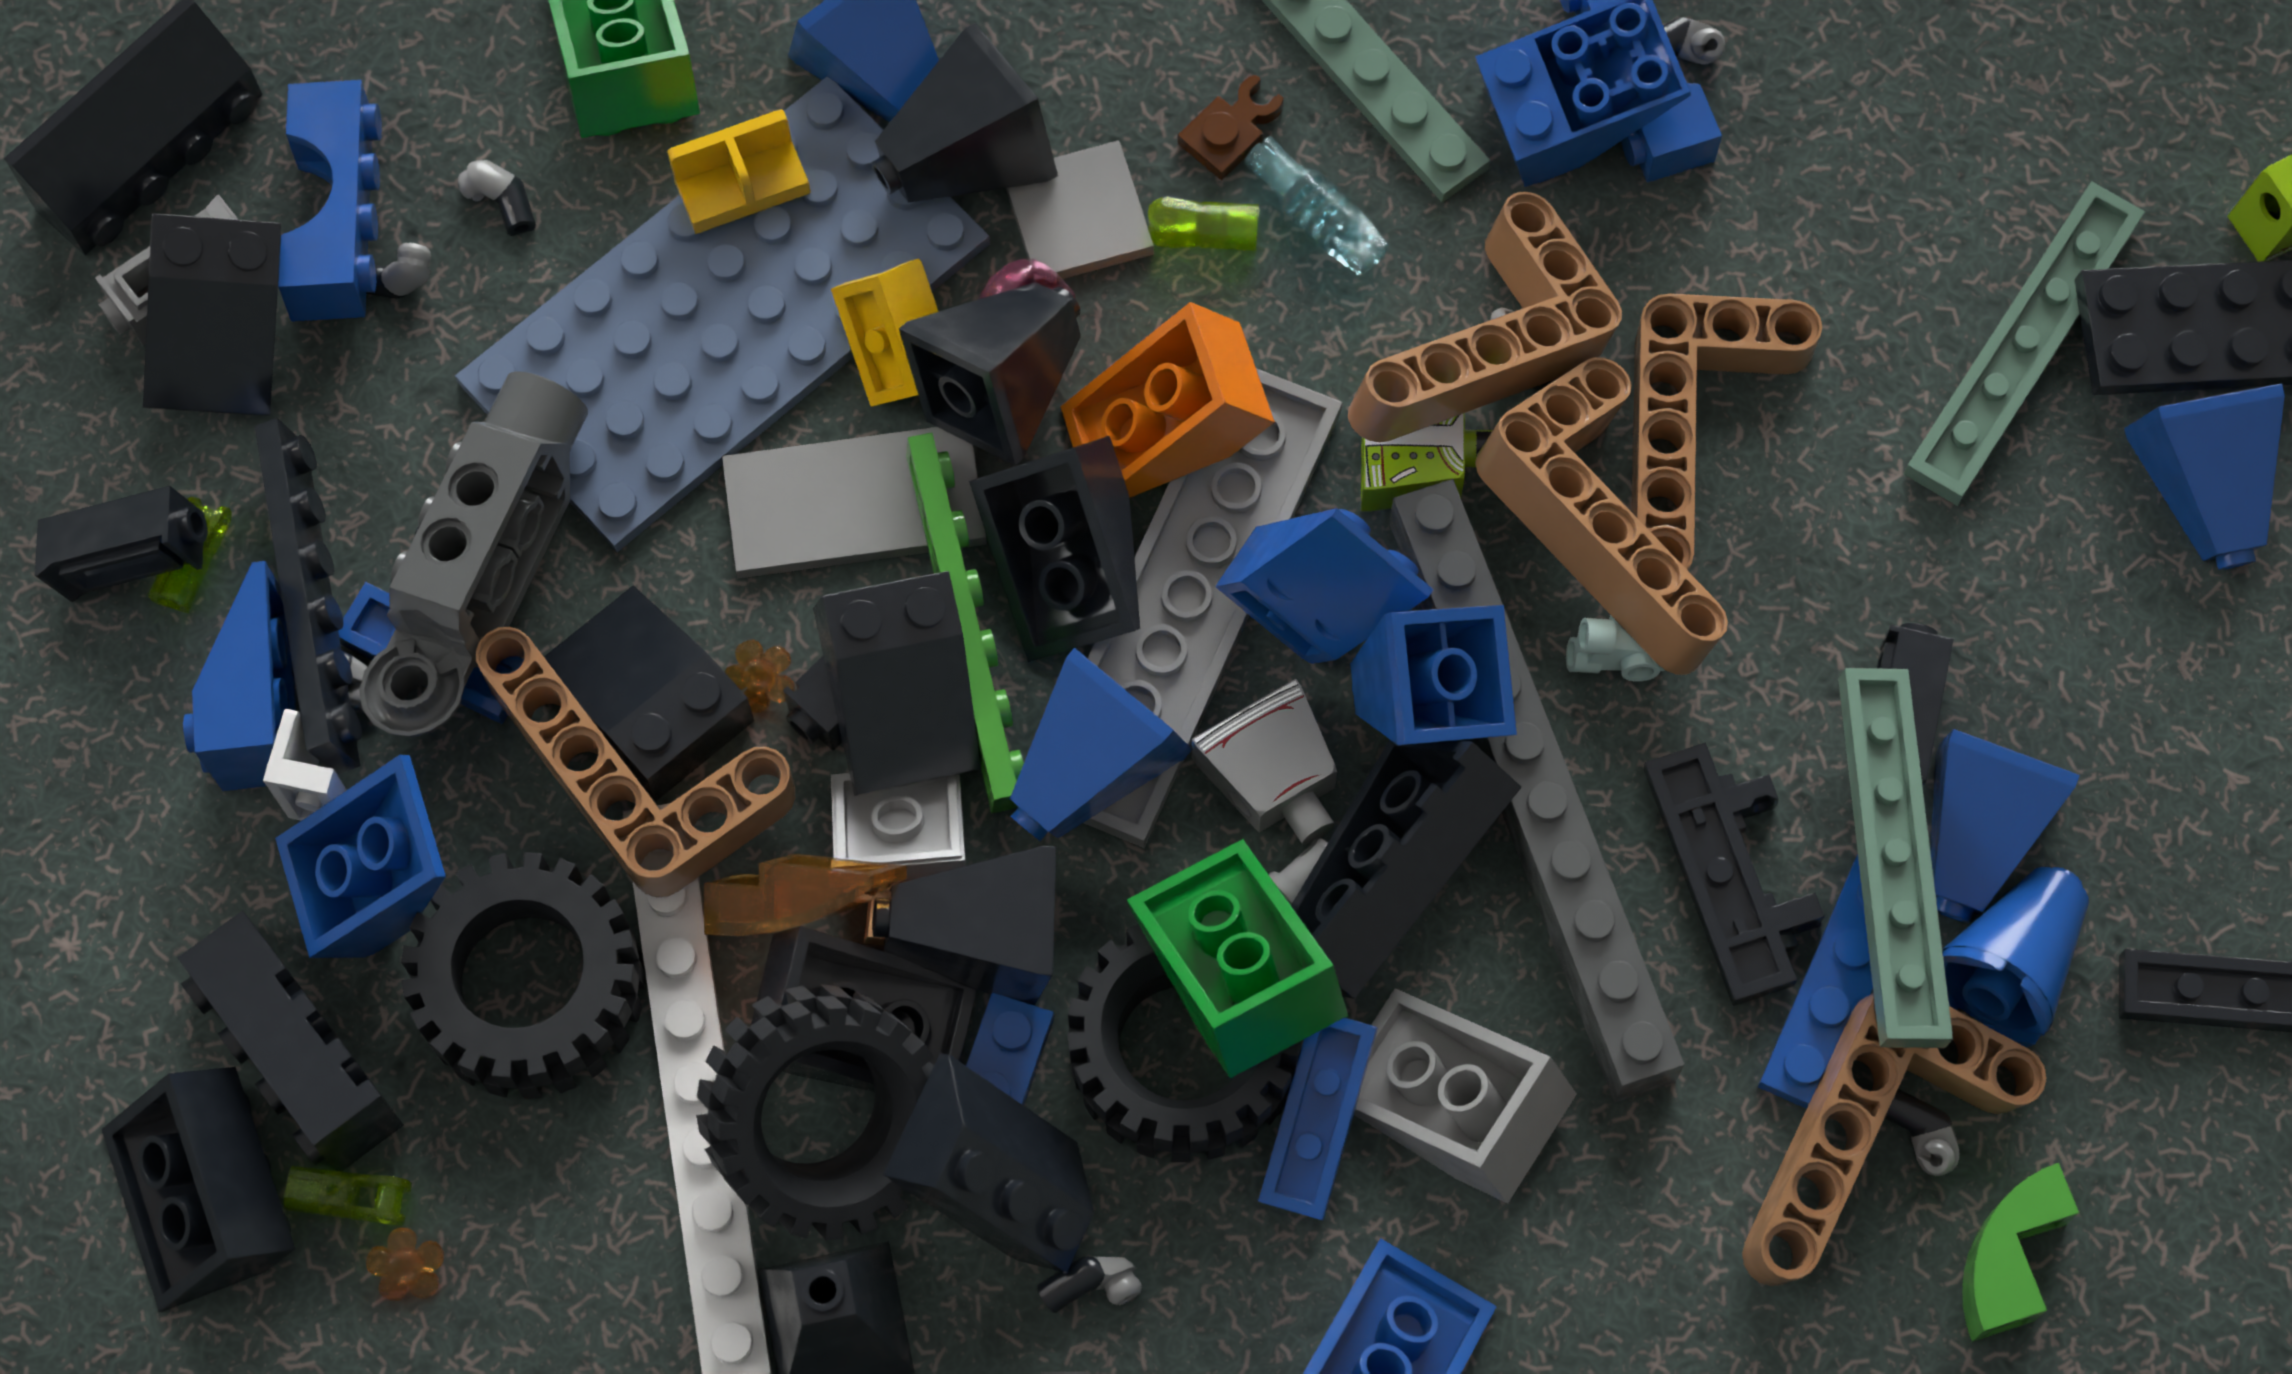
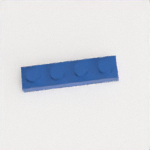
(1825, 1000)

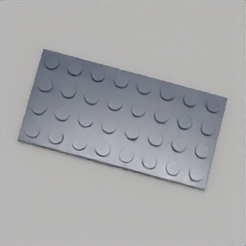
(719, 332)

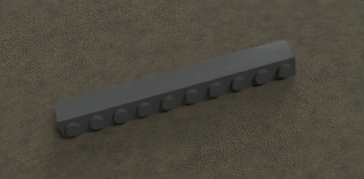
(1550, 822)

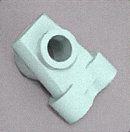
(1607, 646)

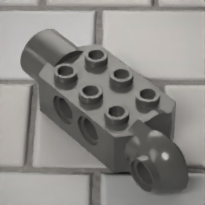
(473, 552)

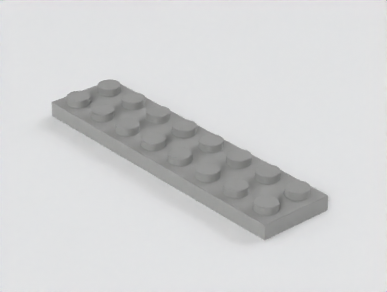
(1190, 543)

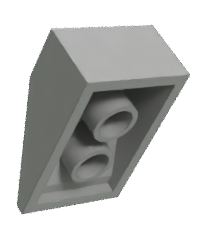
(1461, 1094)

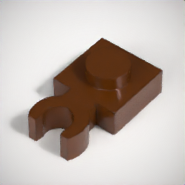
(1227, 133)

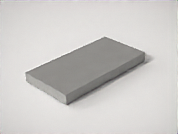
(837, 502)

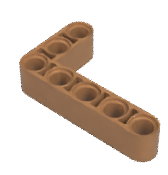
(1562, 324)
(1677, 363)
(1584, 524)
(612, 781)
(1861, 1116)

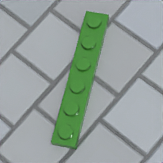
(945, 535)

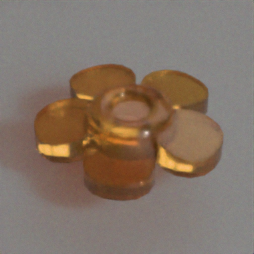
(760, 673)
(405, 1266)

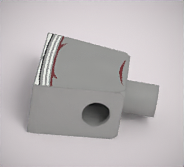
(1272, 763)

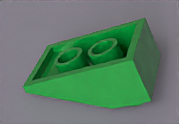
(624, 63)
(1239, 958)

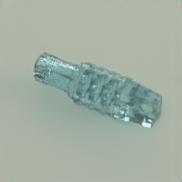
(1318, 207)

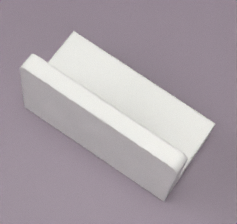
(294, 773)

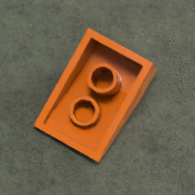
(1174, 400)

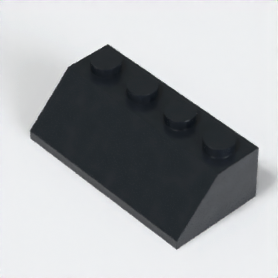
(135, 127)

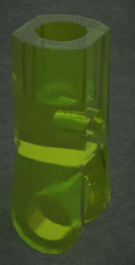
(1203, 224)
(179, 587)
(338, 1195)

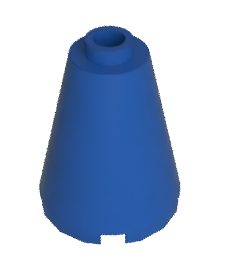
(2018, 955)

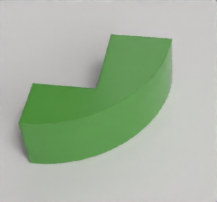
(1997, 1277)

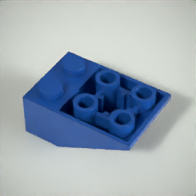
(1582, 86)
(1320, 582)

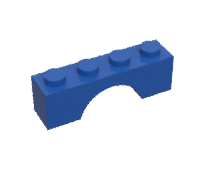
(1676, 139)
(327, 259)

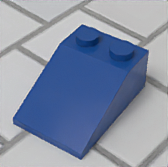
(243, 687)
(363, 864)
(1402, 1321)

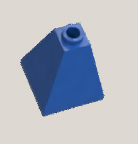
(868, 48)
(2216, 468)
(1436, 676)
(1089, 751)
(1986, 818)

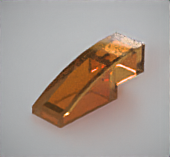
(793, 893)

